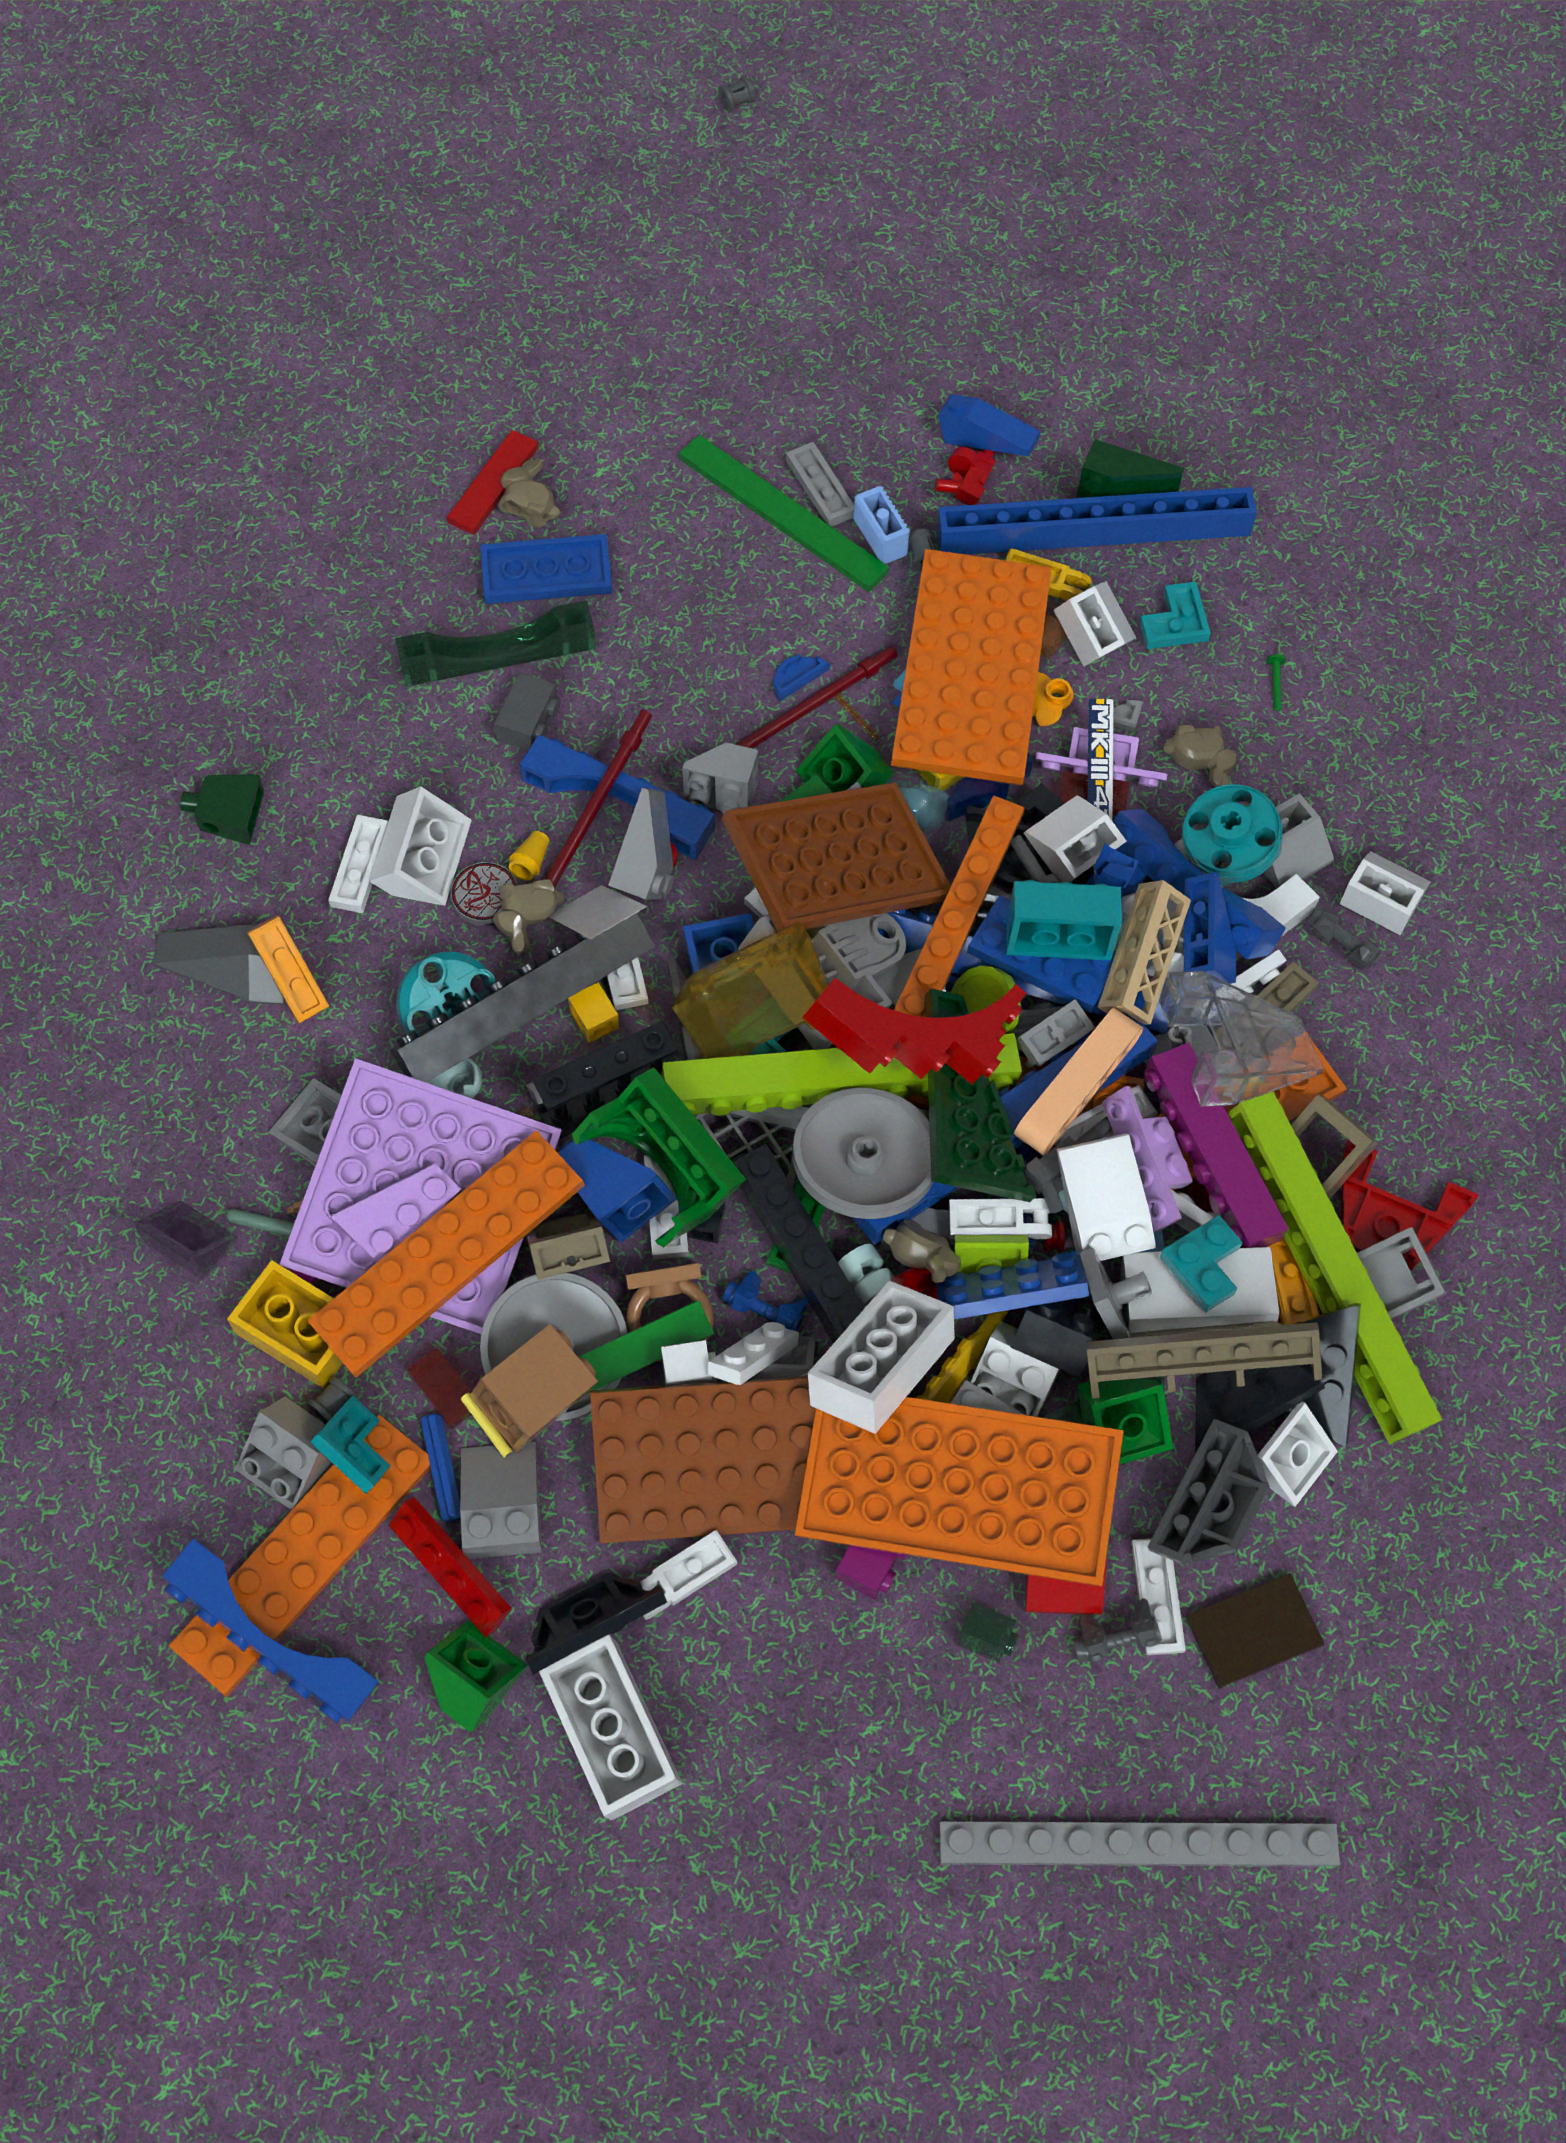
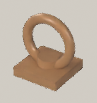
(664, 1283)

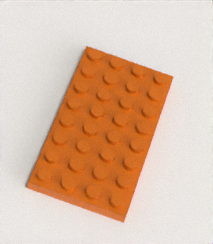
(972, 667)
(966, 1489)

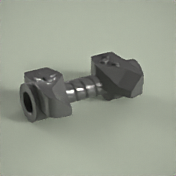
(1326, 928)
(1095, 1643)

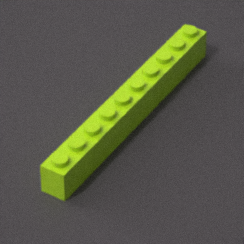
(801, 1079)
(1334, 1268)

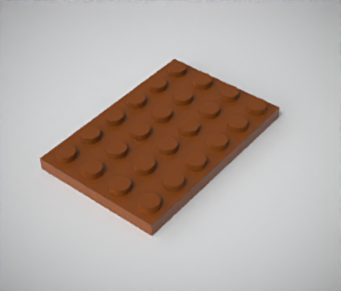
(837, 856)
(700, 1458)

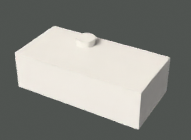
(1174, 1308)
(881, 1356)
(610, 1728)

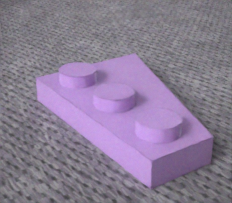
(397, 1211)

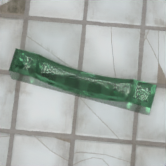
(438, 657)

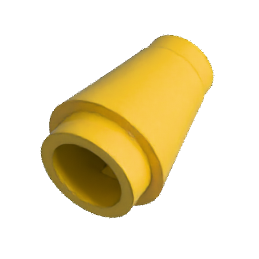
(529, 856)

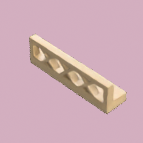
(1139, 945)

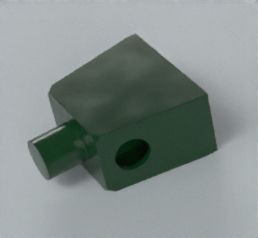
(226, 805)

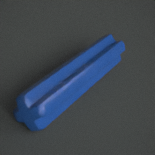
(441, 1467)

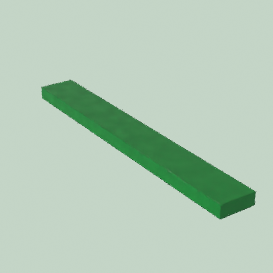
(784, 513)

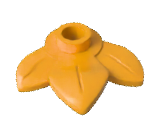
(1047, 707)

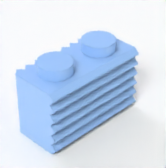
(881, 524)

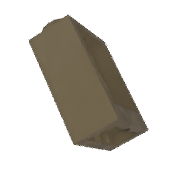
(1351, 1130)
(567, 1236)

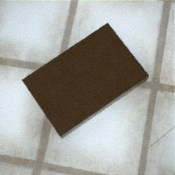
(1254, 1630)

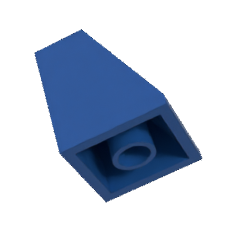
(617, 1188)

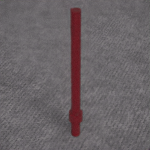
(865, 669)
(629, 743)

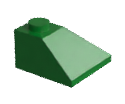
(844, 760)
(1130, 1406)
(471, 1674)

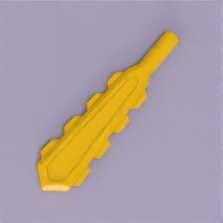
(956, 1368)

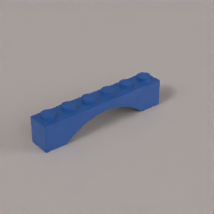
(560, 769)
(1148, 842)
(332, 1681)

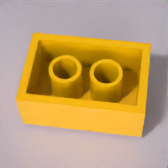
(275, 1321)

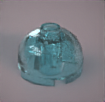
(926, 804)

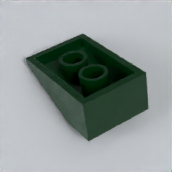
(1119, 471)

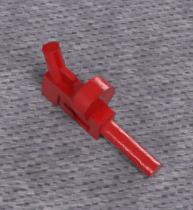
(971, 466)

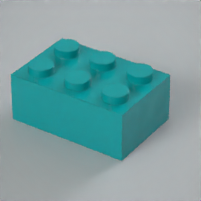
(1063, 920)

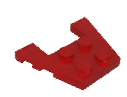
(1375, 1214)

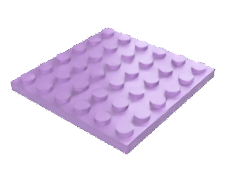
(383, 1134)

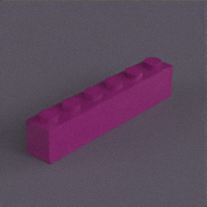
(1215, 1150)

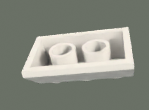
(420, 848)

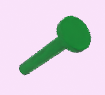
(1276, 660)

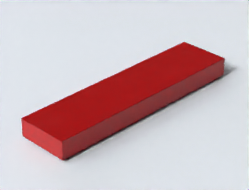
(486, 488)

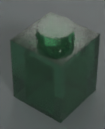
(988, 1633)

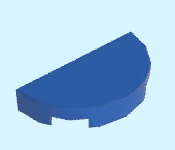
(796, 673)

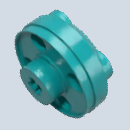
(1232, 833)
(452, 981)

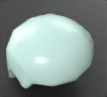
(464, 1075)

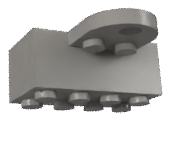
(851, 953)

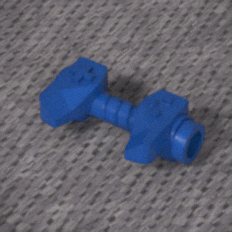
(744, 1298)

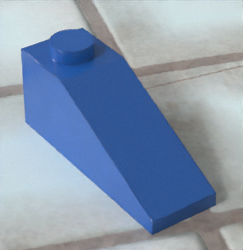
(982, 426)
(1207, 929)

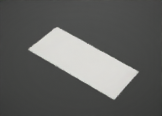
(596, 911)

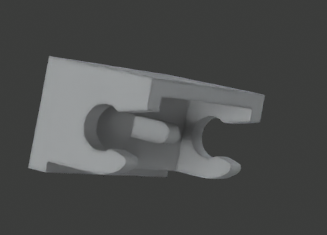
(1054, 1034)

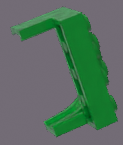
(667, 1131)

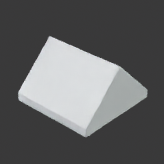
(1296, 1455)

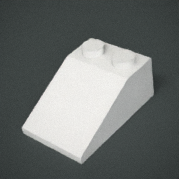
(1106, 1197)

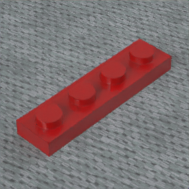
(450, 1567)

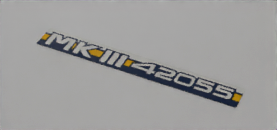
(1100, 756)

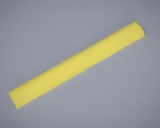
(487, 1426)

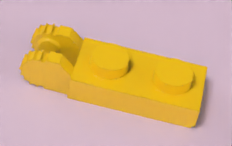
(1059, 575)

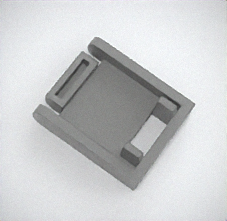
(1393, 1277)

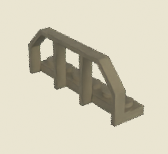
(1204, 1351)

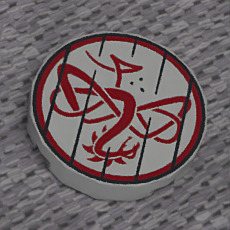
(477, 892)

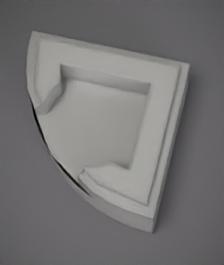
(1126, 715)

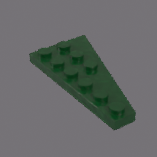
(970, 1125)

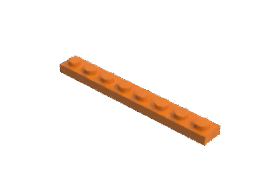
(961, 905)

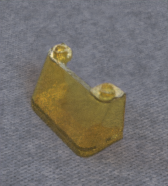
(752, 994)

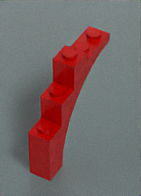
(878, 1034)

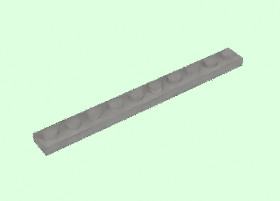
(1138, 1844)

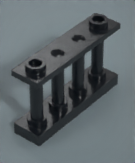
(600, 1077)

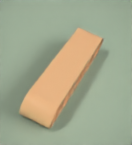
(1078, 1081)

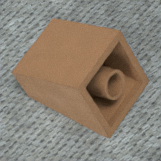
(533, 1387)

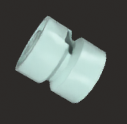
(865, 1272)

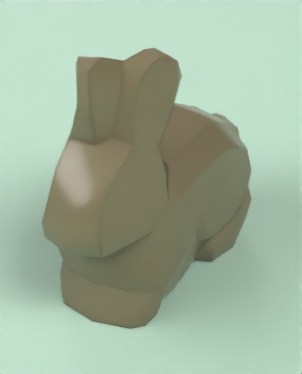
(528, 497)
(1202, 749)
(525, 906)
(922, 1249)

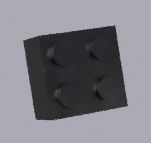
(1058, 1333)

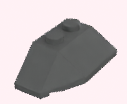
(1213, 1499)

